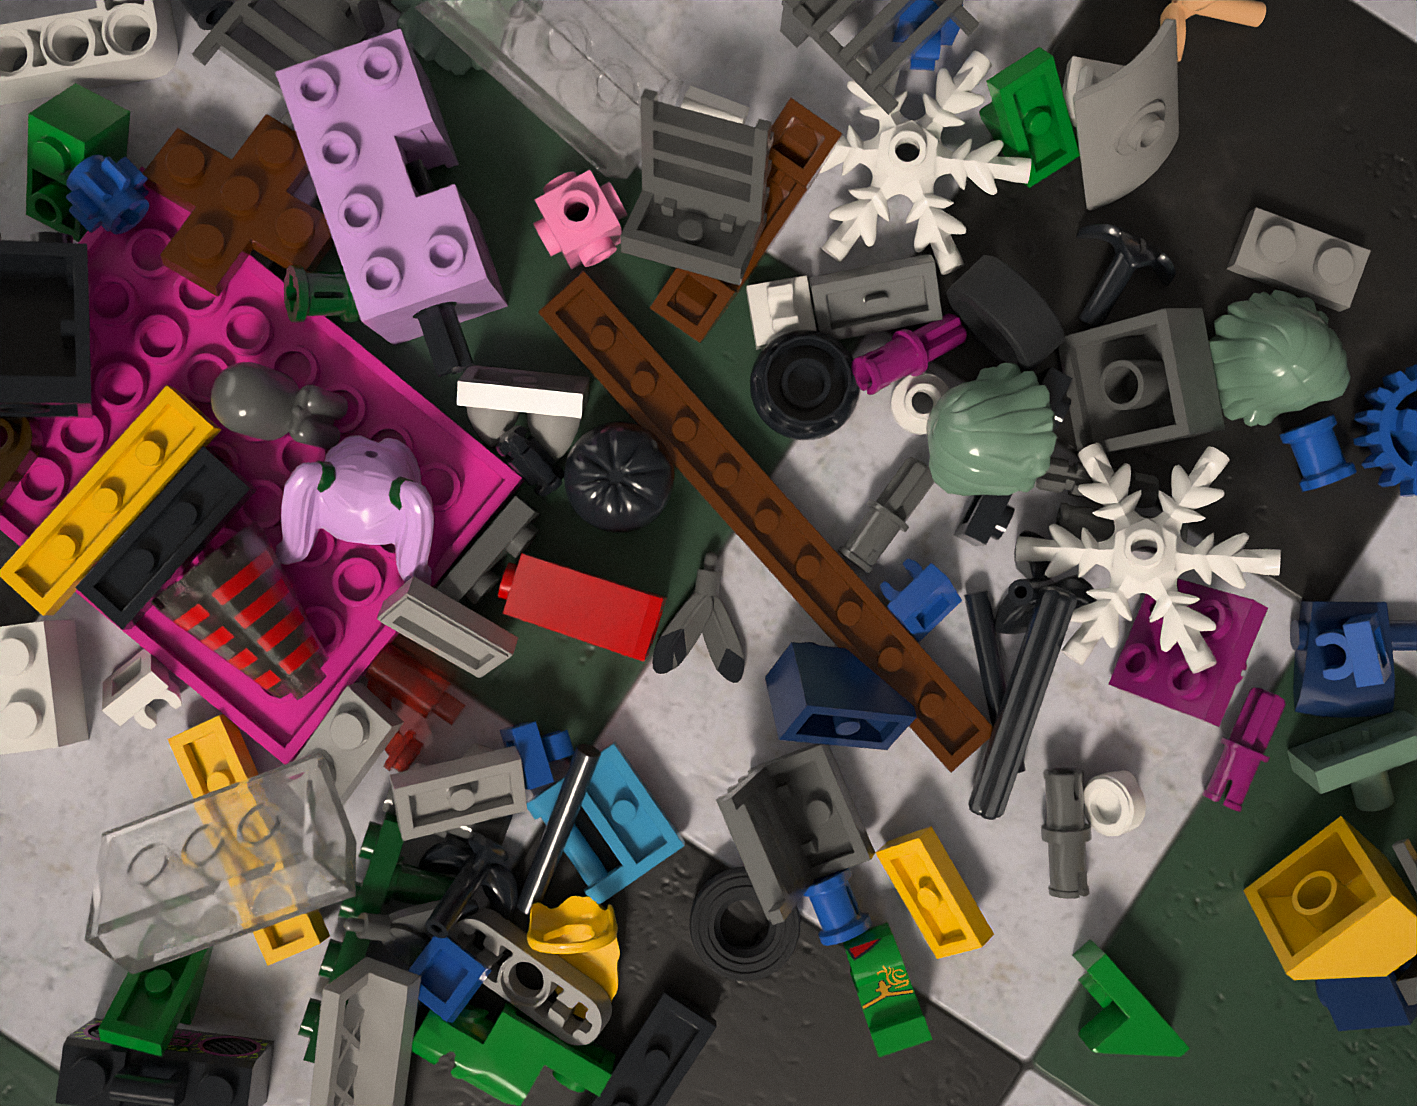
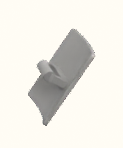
(1129, 121)

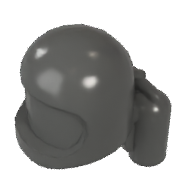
(270, 405)

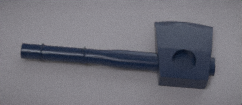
(1341, 697)

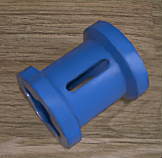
(1318, 453)
(837, 908)

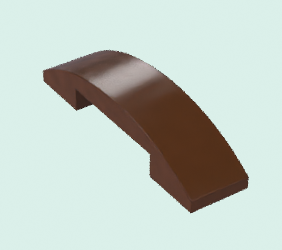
(797, 156)

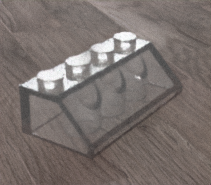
(566, 66)
(222, 866)

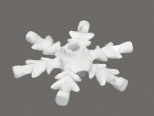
(917, 177)
(1149, 576)

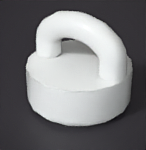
(1114, 803)

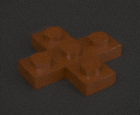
(238, 205)

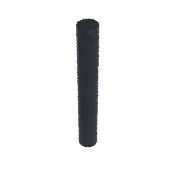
(988, 653)
(559, 826)

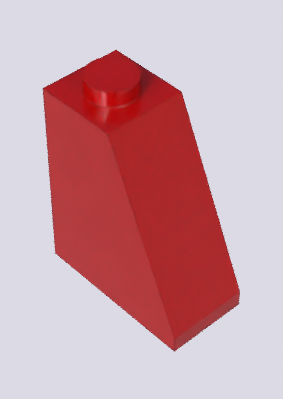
(582, 605)

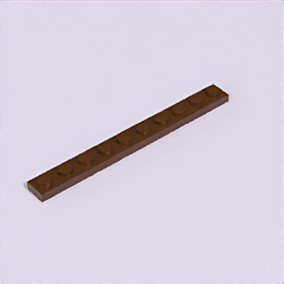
(764, 517)

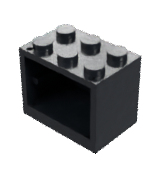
(44, 328)

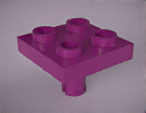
(1166, 676)

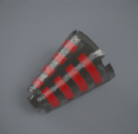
(248, 615)

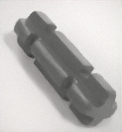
(1069, 477)

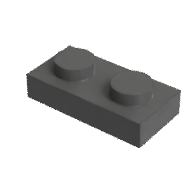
(877, 297)
(510, 534)

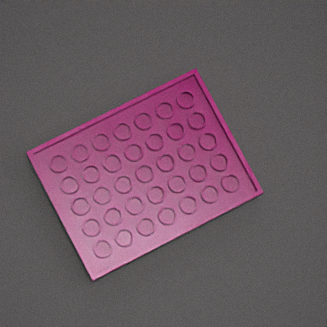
(165, 331)

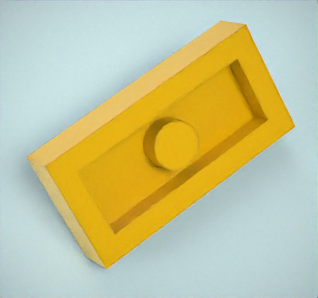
(934, 893)

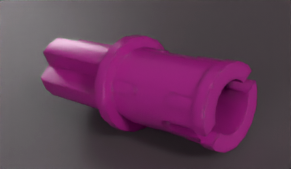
(907, 353)
(1245, 747)

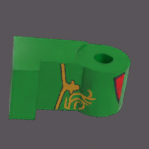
(885, 991)

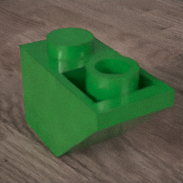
(61, 137)

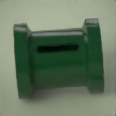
(300, 298)

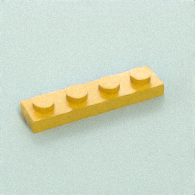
(108, 500)
(214, 758)

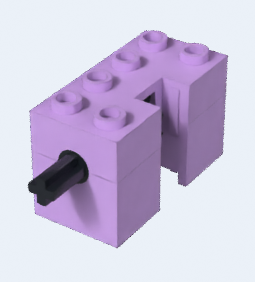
(404, 248)

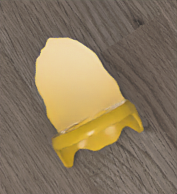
(582, 936)

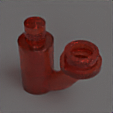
(417, 687)

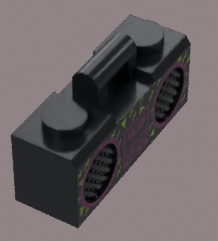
(193, 1071)

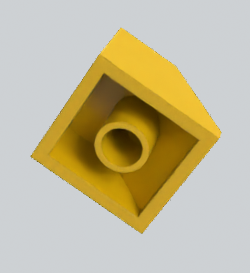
(1336, 908)

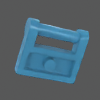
(625, 818)

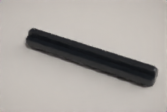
(1022, 701)

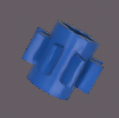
(107, 194)

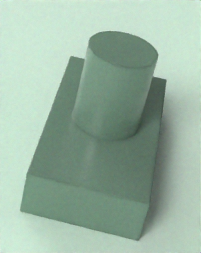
(1359, 758)

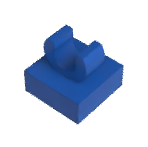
(911, 20)
(923, 601)
(1364, 651)
(537, 751)
(448, 977)

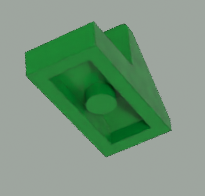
(1031, 115)
(155, 1003)
(1127, 1019)

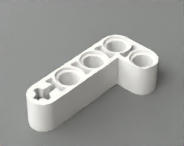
(109, 56)

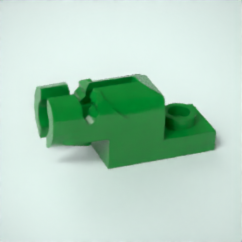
(510, 1053)

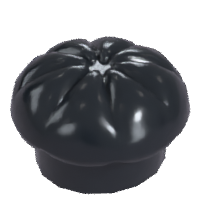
(804, 385)
(619, 477)

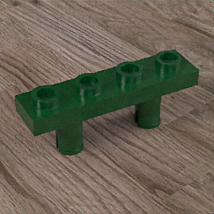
(383, 880)

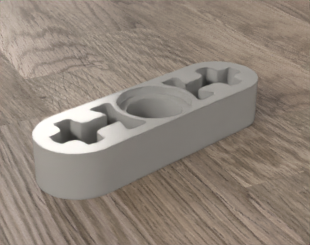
(576, 986)

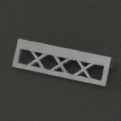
(368, 1044)

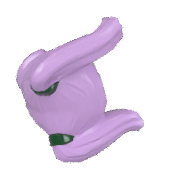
(361, 496)

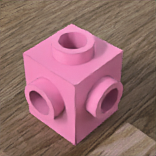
(586, 240)

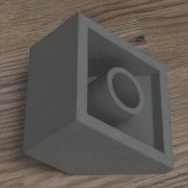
(1142, 381)

